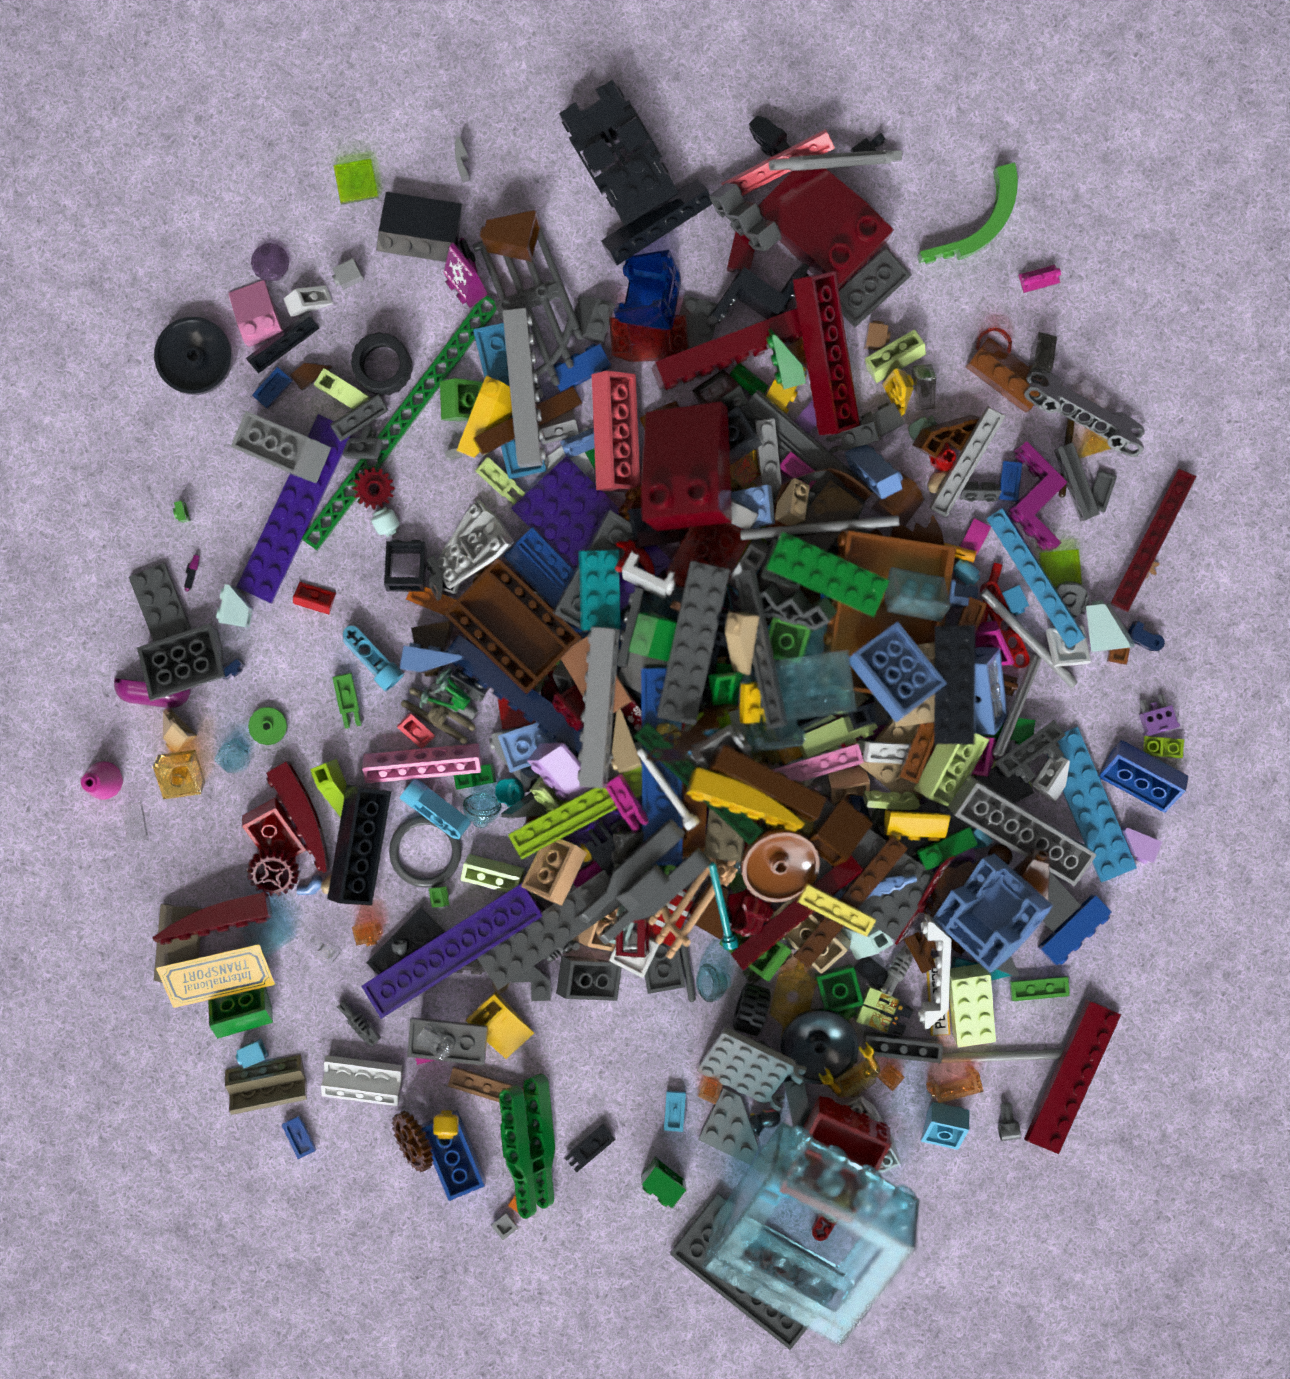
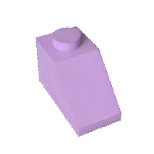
(1141, 845)

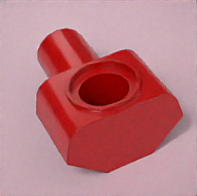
(944, 459)

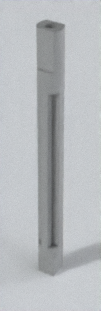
(836, 160)

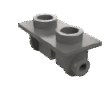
(989, 492)
(463, 681)

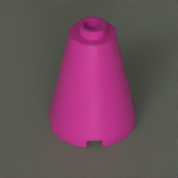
(102, 780)

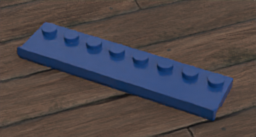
(544, 570)

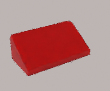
(314, 598)

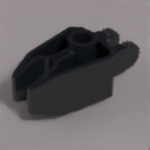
(768, 136)

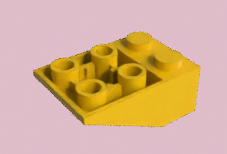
(505, 1026)

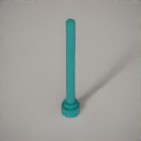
(729, 940)

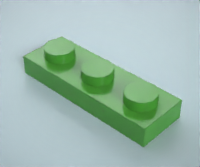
(1039, 988)

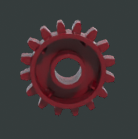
(362, 488)

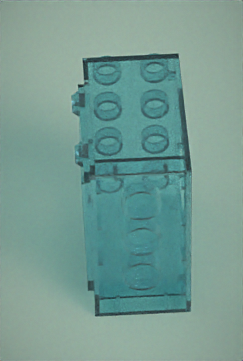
(791, 1277)

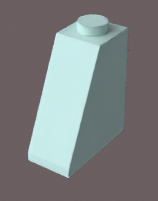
(1105, 628)

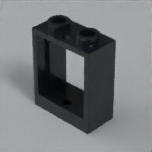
(405, 584)

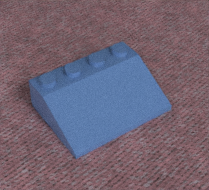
(896, 672)

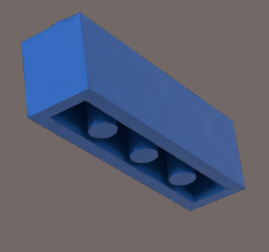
(1075, 929)

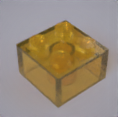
(179, 774)

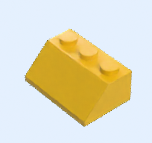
(916, 825)

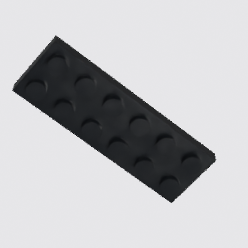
(956, 700)

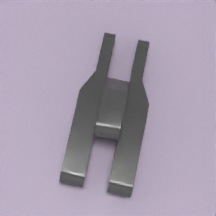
(652, 888)

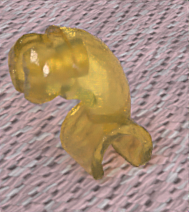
(666, 728)

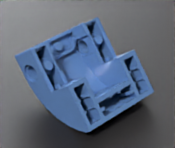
(992, 912)

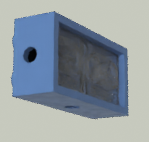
(989, 691)

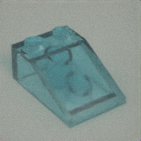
(270, 934)

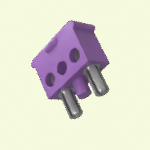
(1157, 725)

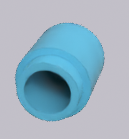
(966, 572)

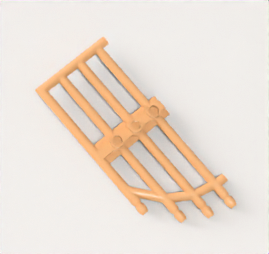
(726, 874)

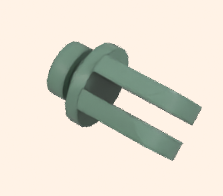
(916, 427)

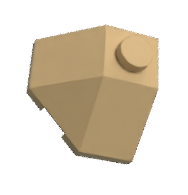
(175, 731)

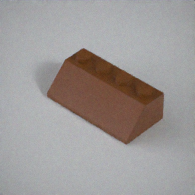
(1002, 373)

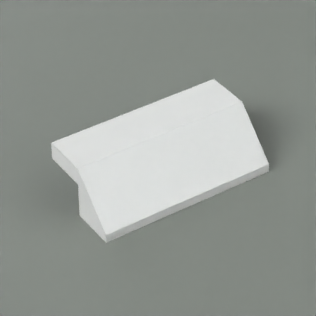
(361, 1080)

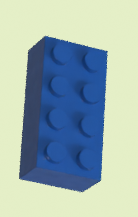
(455, 1161)

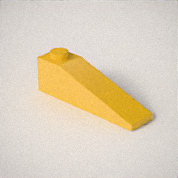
(899, 389)
(490, 409)

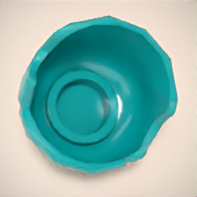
(509, 791)

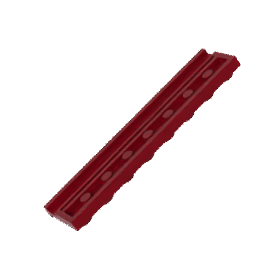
(1072, 1076)

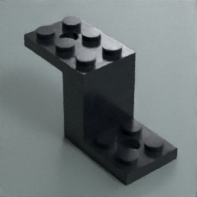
(757, 295)

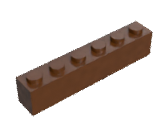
(788, 793)

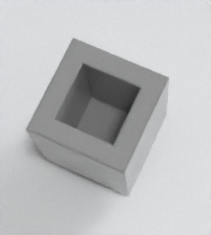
(347, 274)

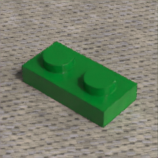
(748, 379)

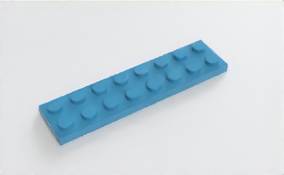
(493, 359)
(1093, 810)

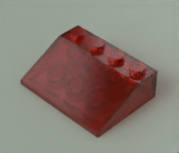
(709, 545)

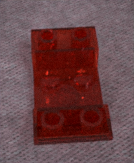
(647, 344)

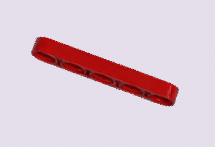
(1020, 647)

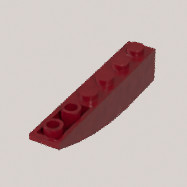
(300, 810)
(219, 917)

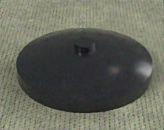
(193, 355)
(819, 1042)

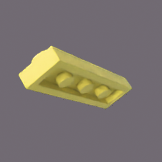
(836, 910)

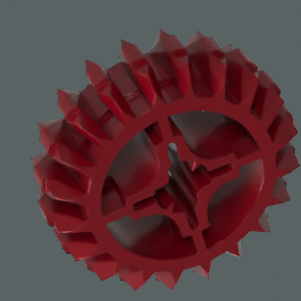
(273, 881)

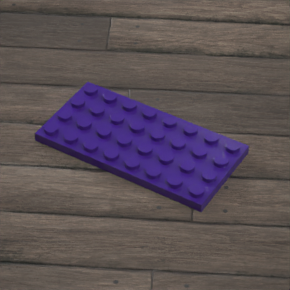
(567, 513)

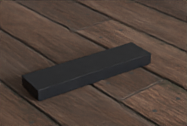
(282, 343)

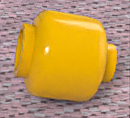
(445, 1124)

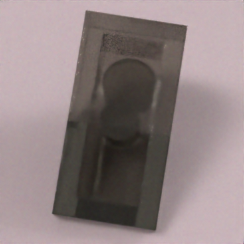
(924, 386)

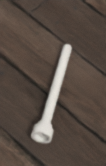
(689, 819)

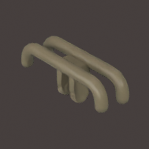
(438, 716)

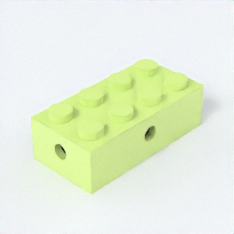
(971, 1005)

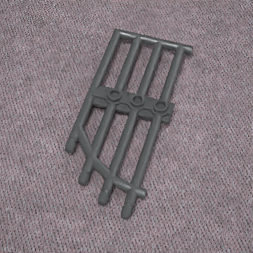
(539, 294)

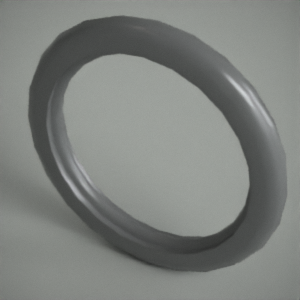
(405, 875)

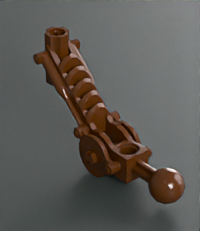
(950, 880)

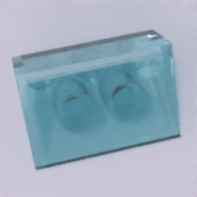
(916, 594)

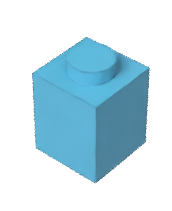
(251, 1053)

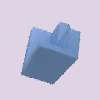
(959, 593)

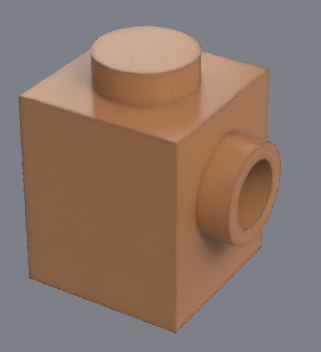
(876, 336)

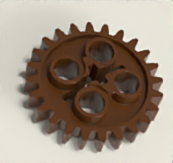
(412, 1141)

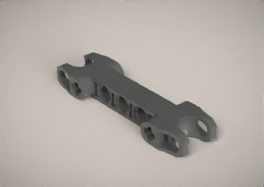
(1058, 398)

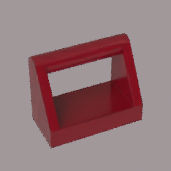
(643, 940)

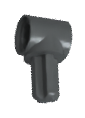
(1008, 1127)

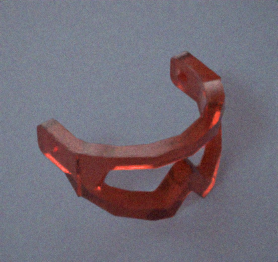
(1000, 331)

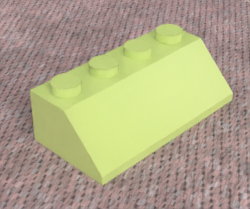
(949, 769)

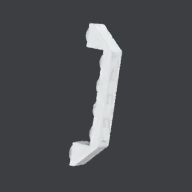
(933, 1011)

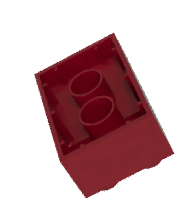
(825, 223)
(686, 467)

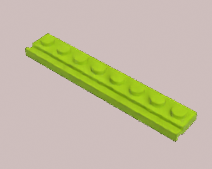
(570, 816)

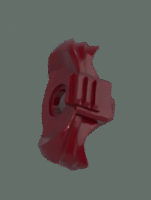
(748, 912)

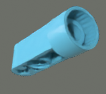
(386, 673)
(435, 809)

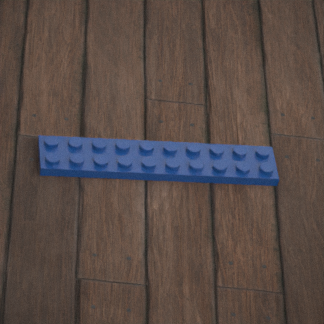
(654, 799)

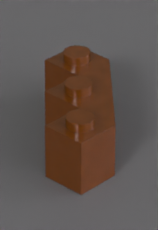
(952, 432)
(695, 836)

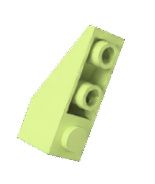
(339, 389)

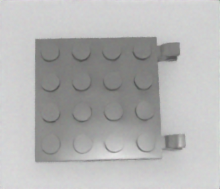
(749, 1067)

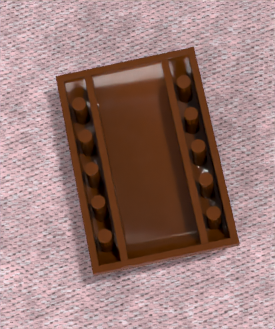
(512, 626)

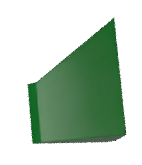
(723, 686)

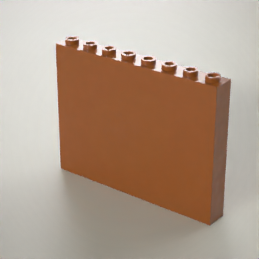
(877, 554)

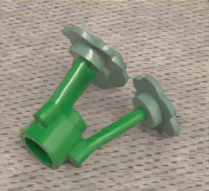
(459, 699)

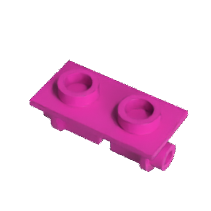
(1040, 278)

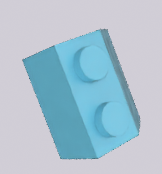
(945, 1125)

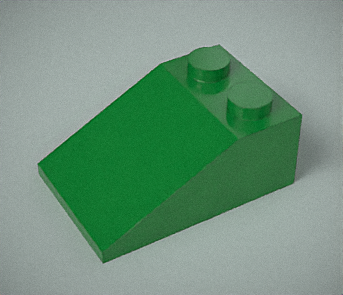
(653, 636)

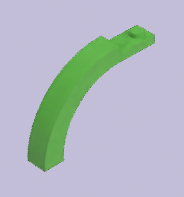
(1006, 192)

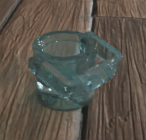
(233, 759)

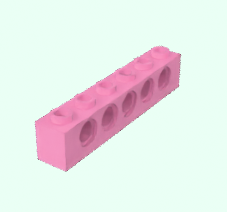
(422, 763)

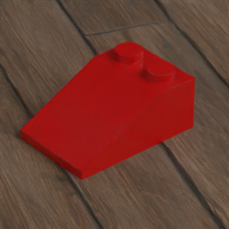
(270, 827)

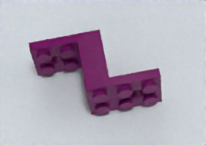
(1037, 496)

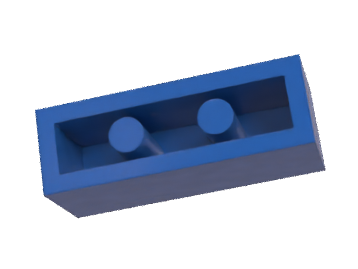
(585, 365)

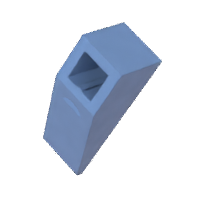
(422, 659)

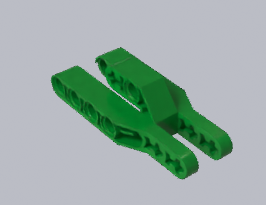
(533, 1166)

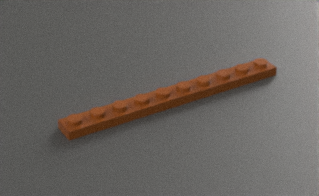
(924, 734)

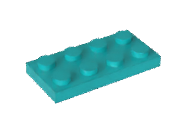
(599, 589)

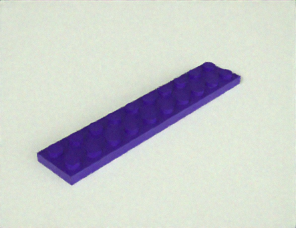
(290, 520)
(452, 950)

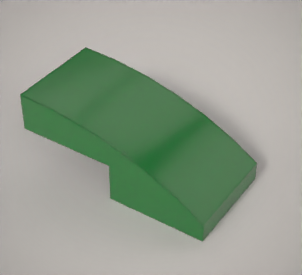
(475, 779)

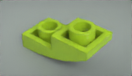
(1164, 747)

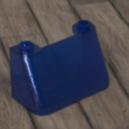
(650, 291)

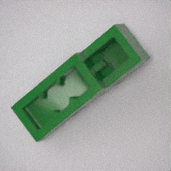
(940, 851)

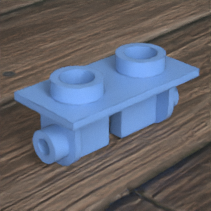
(578, 444)

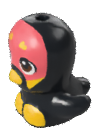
(766, 1119)

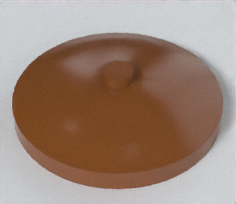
(779, 865)

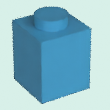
(1015, 600)

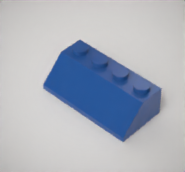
(1144, 776)

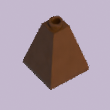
(1036, 871)

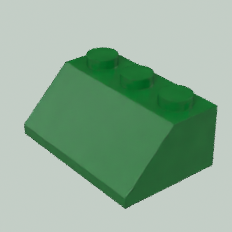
(239, 1012)

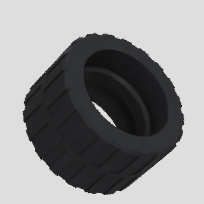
(373, 342)

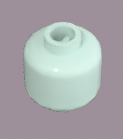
(385, 521)

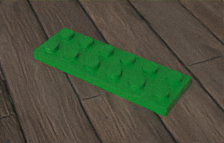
(827, 574)

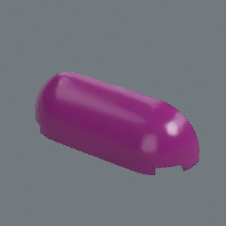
(136, 693)

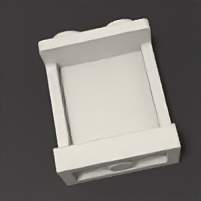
(645, 580)

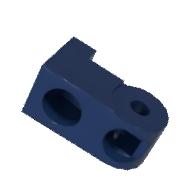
(1144, 638)

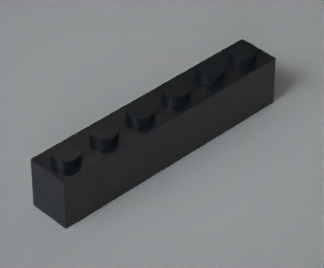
(657, 223)

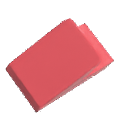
(416, 730)

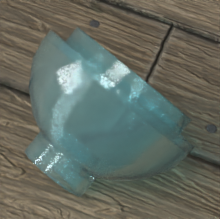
(481, 809)
(712, 982)

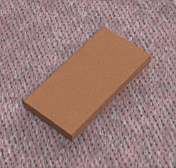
(576, 664)

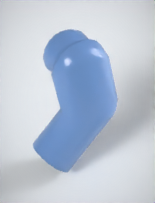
(312, 888)

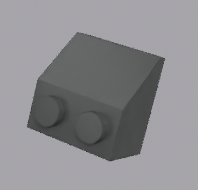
(594, 318)

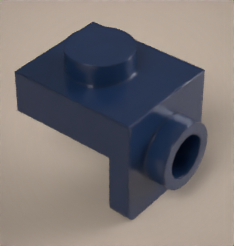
(234, 668)

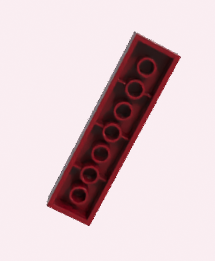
(725, 350)
(826, 353)

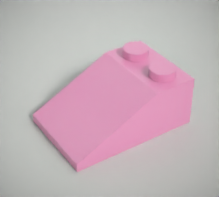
(255, 313)

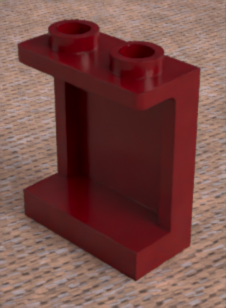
(571, 706)

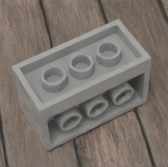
(280, 447)

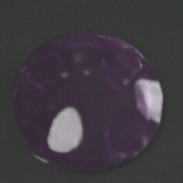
(270, 262)

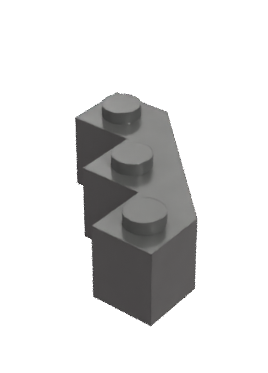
(745, 217)
(796, 607)
(539, 983)

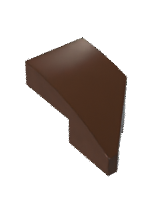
(307, 374)

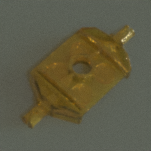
(792, 981)

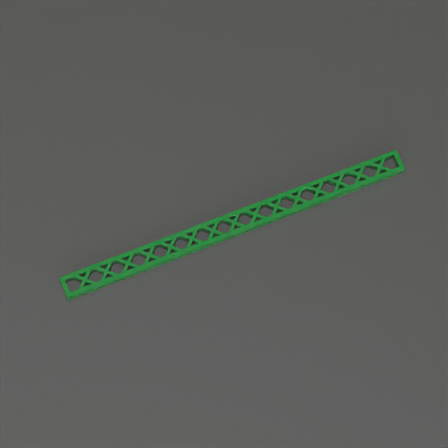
(454, 361)

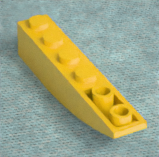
(739, 797)

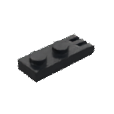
(590, 1147)

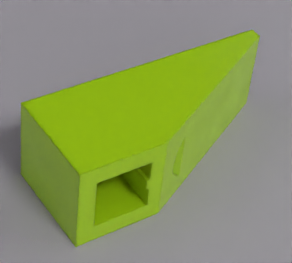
(331, 783)

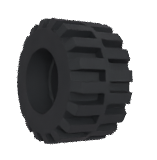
(752, 1009)

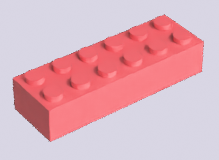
(615, 431)

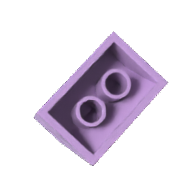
(558, 769)

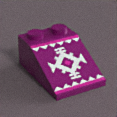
(463, 278)

